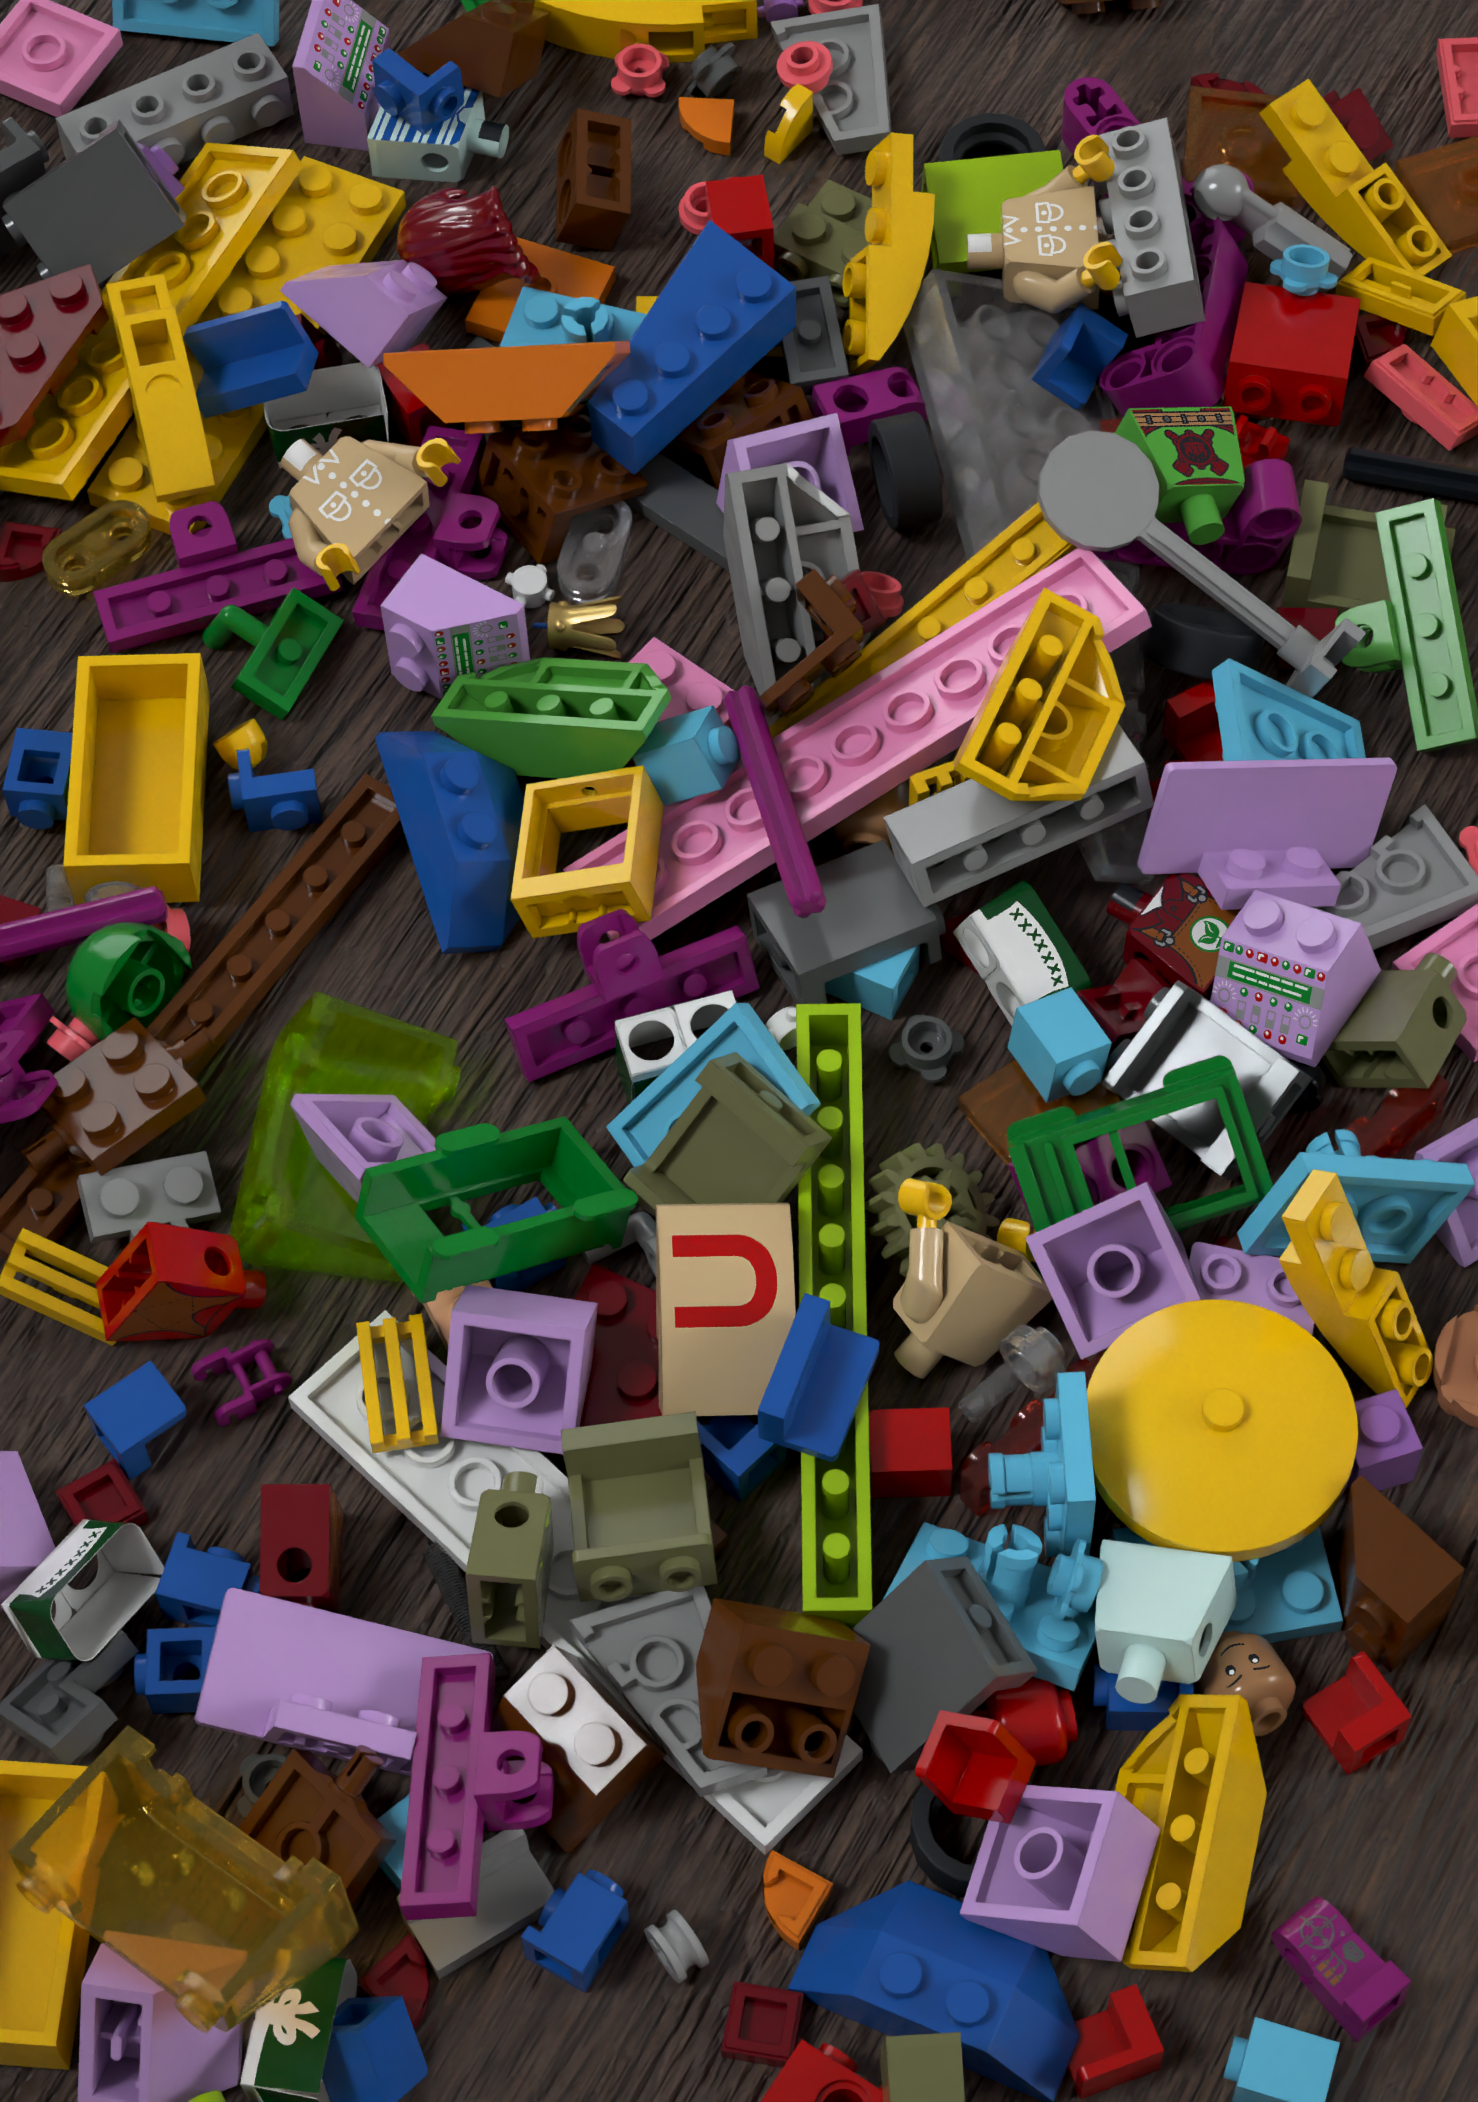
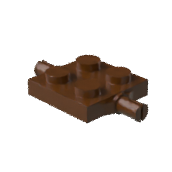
(120, 1097)
(323, 1817)

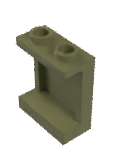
(1337, 555)
(730, 1144)
(638, 1507)

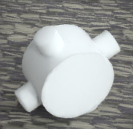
(530, 585)
(783, 1027)

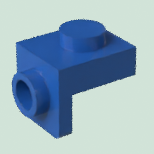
(413, 96)
(274, 800)

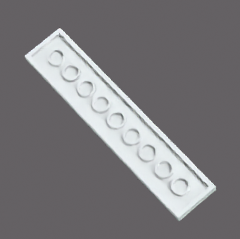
(441, 1495)

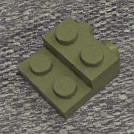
(823, 237)

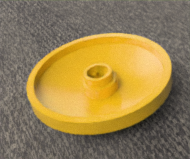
(1220, 1429)

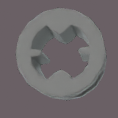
(676, 1946)

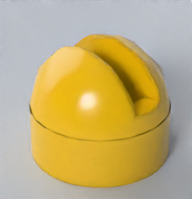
(245, 736)

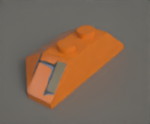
(507, 382)

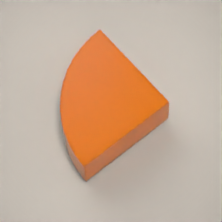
(709, 122)
(793, 1897)

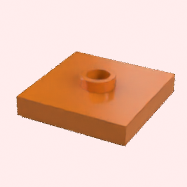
(560, 274)

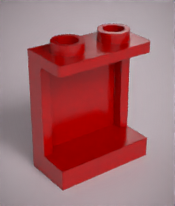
(1291, 354)

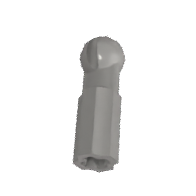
(1226, 194)

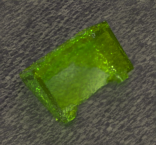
(287, 1202)

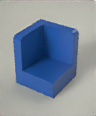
(1078, 355)
(133, 1415)
(737, 1455)
(372, 2051)

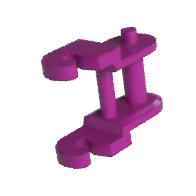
(222, 1360)

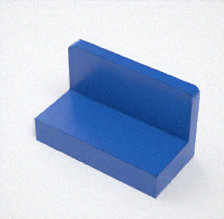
(251, 358)
(816, 1383)

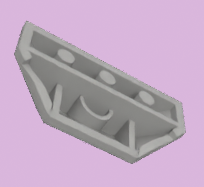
(773, 538)

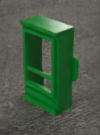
(481, 1163)
(1052, 1173)

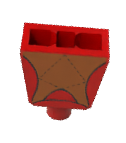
(175, 1285)

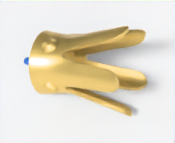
(582, 625)

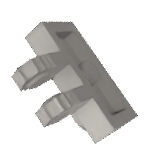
(160, 1191)

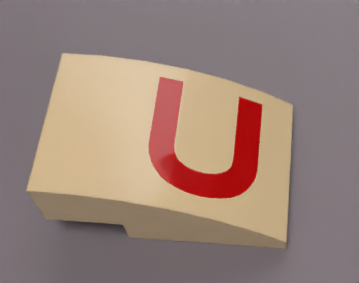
(721, 1304)

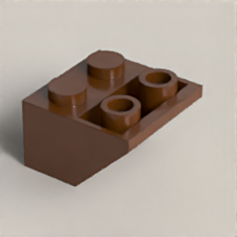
(777, 1687)

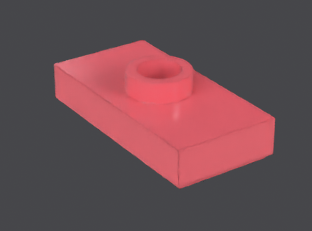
(1459, 84)
(1424, 396)

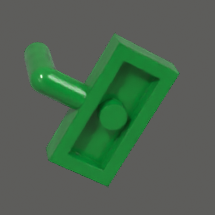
(283, 650)

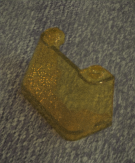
(181, 1888)

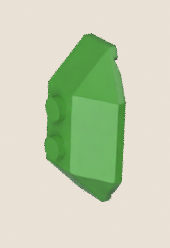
(555, 714)

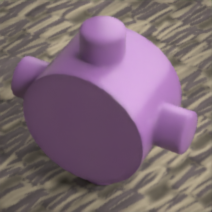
(779, 9)

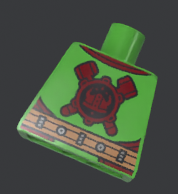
(1194, 461)

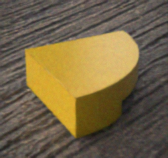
(794, 126)

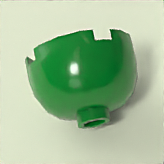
(124, 975)

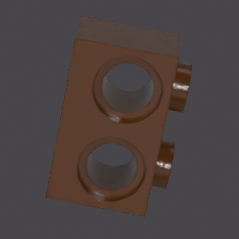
(593, 180)

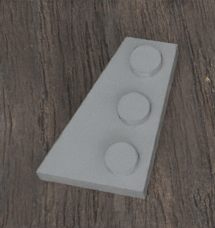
(856, 98)
(1407, 883)
(651, 1659)

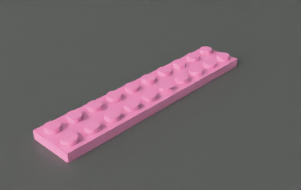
(863, 741)

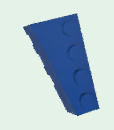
(691, 347)

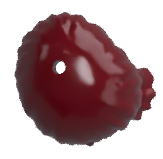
(463, 241)

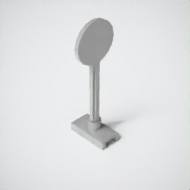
(1106, 495)

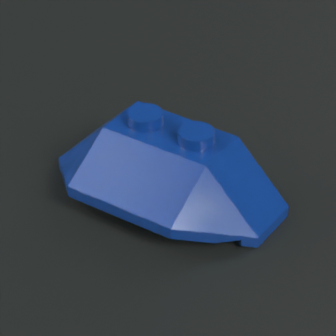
(461, 833)
(924, 1969)

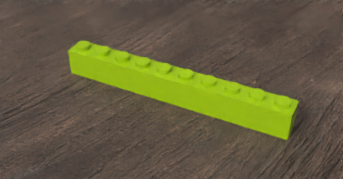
(834, 1269)

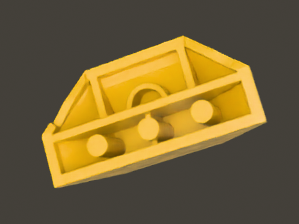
(1046, 708)
(1208, 1796)

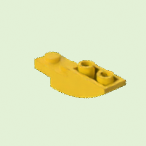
(670, 26)
(1338, 182)
(889, 272)
(161, 387)
(1349, 1299)

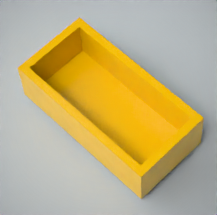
(138, 774)
(39, 1951)

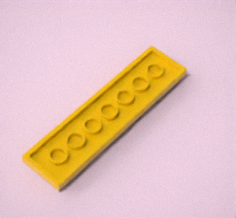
(226, 204)
(317, 224)

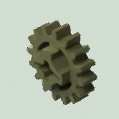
(931, 1166)

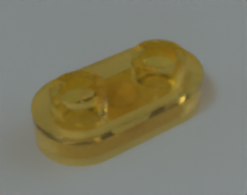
(94, 547)

